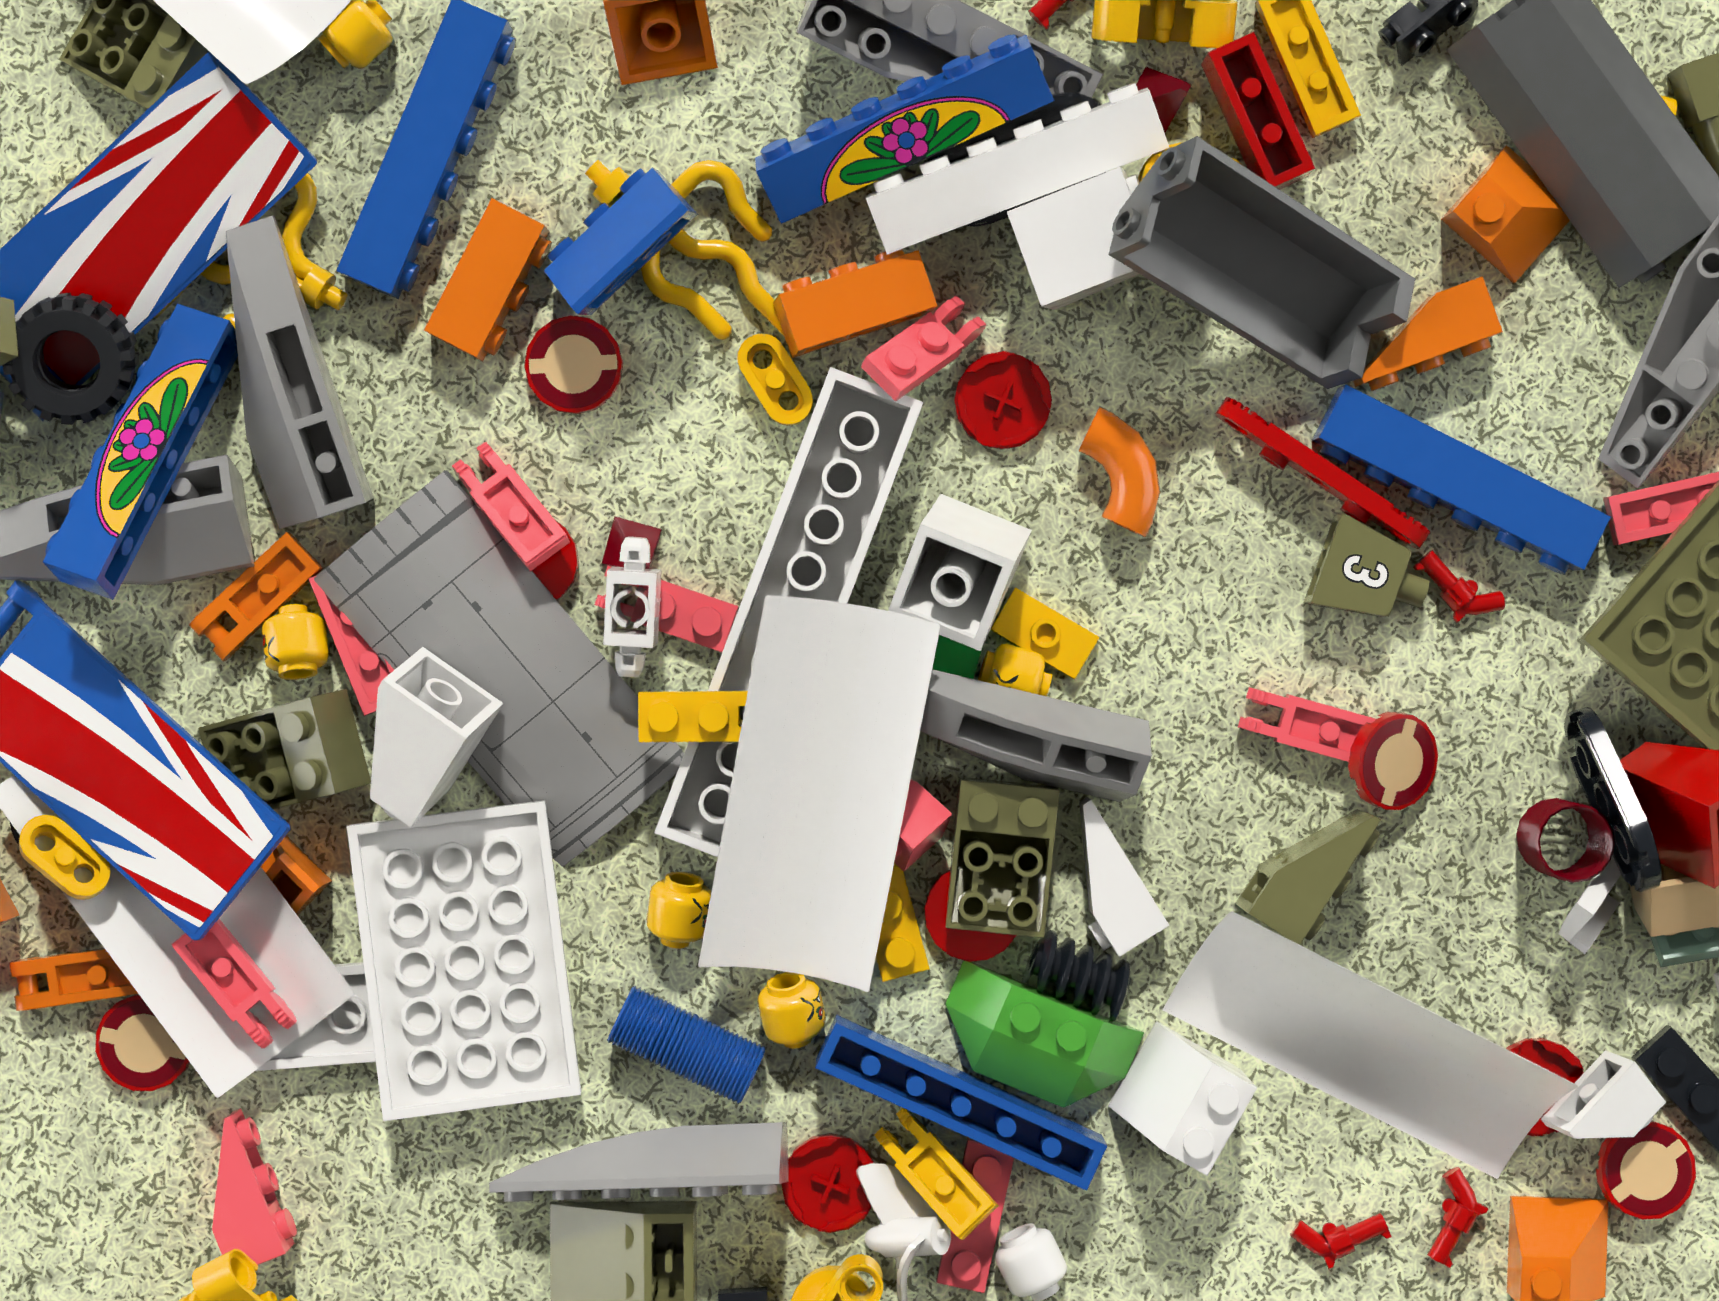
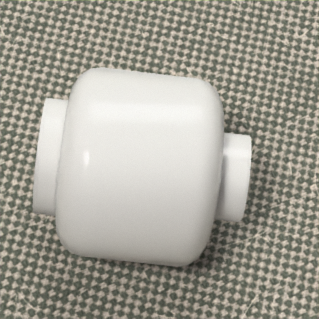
(1031, 1262)

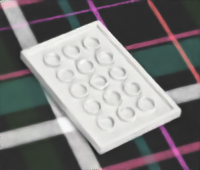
(464, 960)

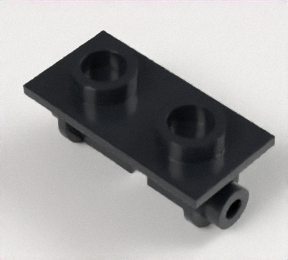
(1418, 31)

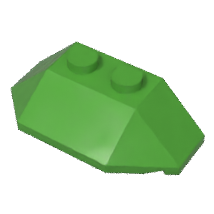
(1036, 1039)

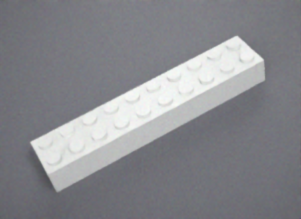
(808, 553)

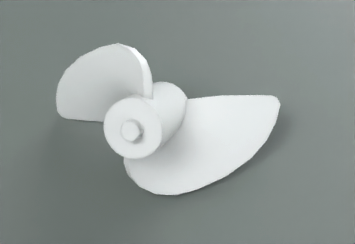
(906, 1220)

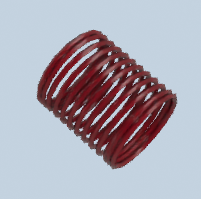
(1598, 848)

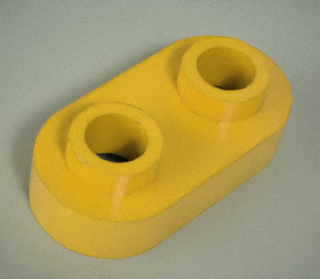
(775, 380)
(64, 858)

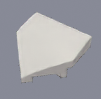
(1591, 910)

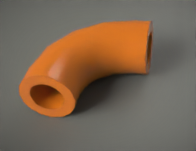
(1129, 468)

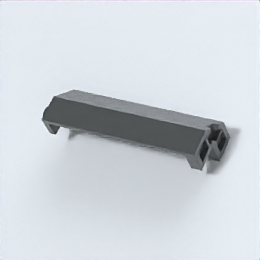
(1592, 131)
(1259, 262)

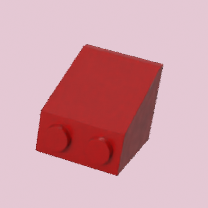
(1681, 804)

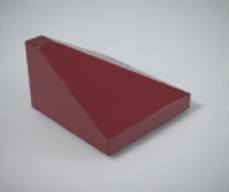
(1166, 93)
(625, 528)

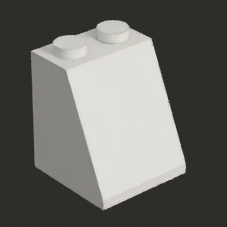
(1070, 237)
(960, 570)
(425, 734)
(1183, 1097)

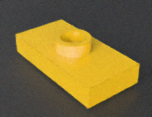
(1044, 631)

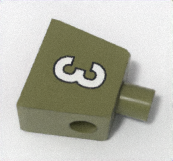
(1363, 571)

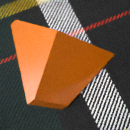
(295, 875)

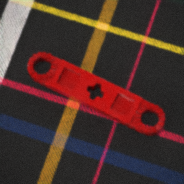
(1284, 450)

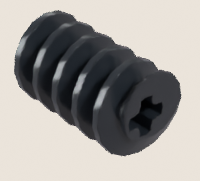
(1079, 974)

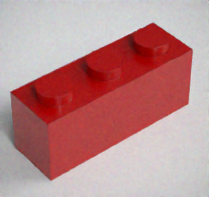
(1257, 112)

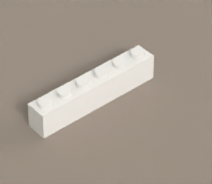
(1018, 169)

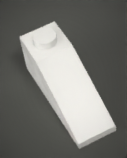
(1116, 893)

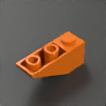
(1443, 323)

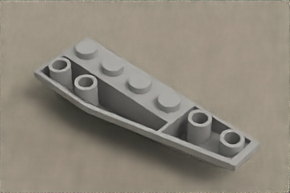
(923, 35)
(1675, 371)
(286, 385)
(194, 535)
(1040, 736)
(662, 1160)

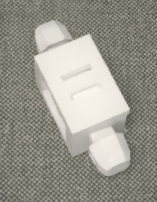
(630, 659)

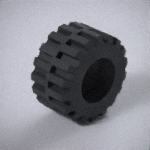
(42, 388)

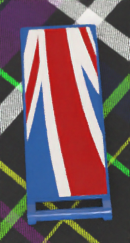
(153, 208)
(126, 771)

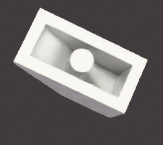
(1610, 1101)

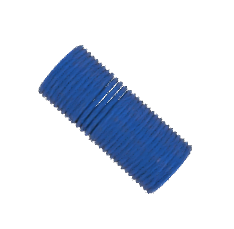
(686, 1044)

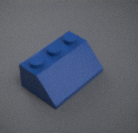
(618, 241)

